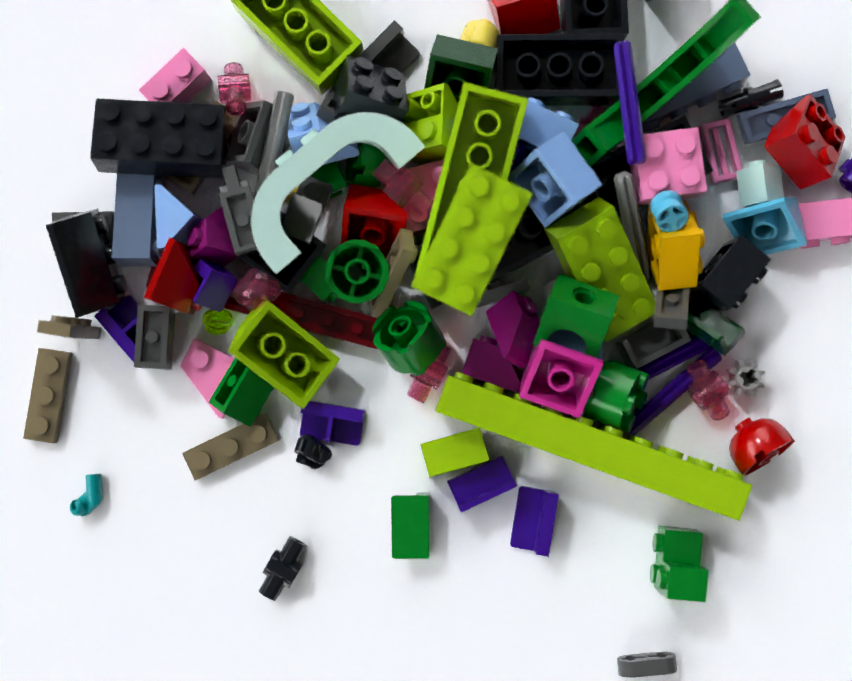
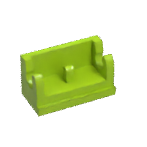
(454, 452)

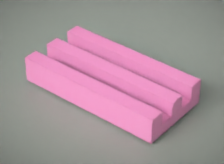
(731, 146)

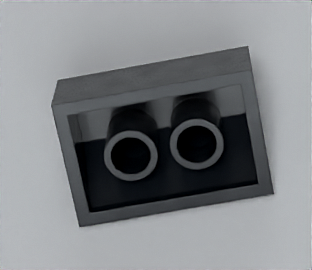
(86, 261)

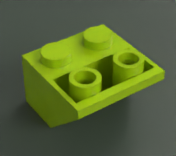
(431, 120)

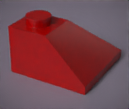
(175, 279)

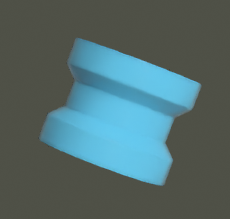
(676, 213)

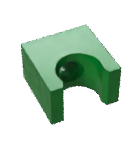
(578, 309)

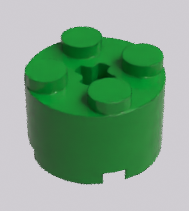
(408, 338)
(617, 395)

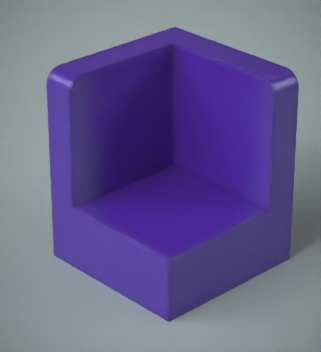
(216, 285)

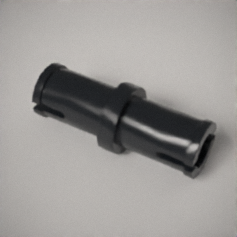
(750, 98)

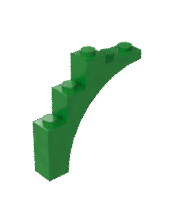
(670, 77)

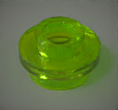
(217, 322)

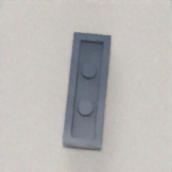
(757, 123)

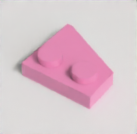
(206, 369)

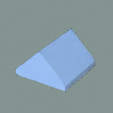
(173, 217)

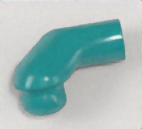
(91, 498)

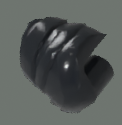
(312, 451)

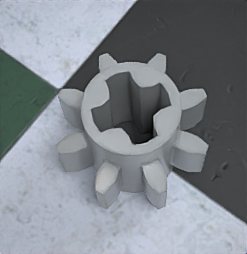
(751, 373)

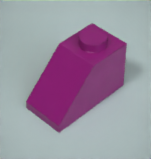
(211, 240)
(514, 327)
(488, 365)

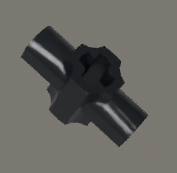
(282, 568)

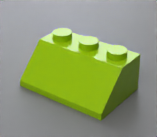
(282, 353)

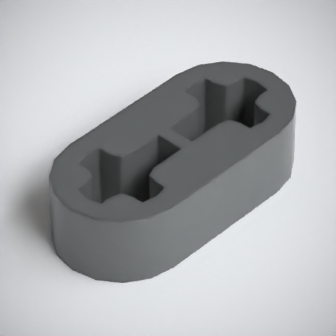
(646, 664)

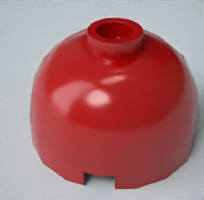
(758, 443)

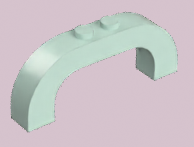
(375, 129)

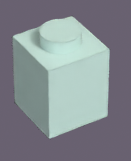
(759, 183)

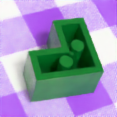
(677, 564)

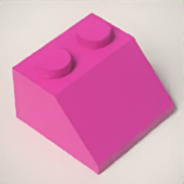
(559, 378)

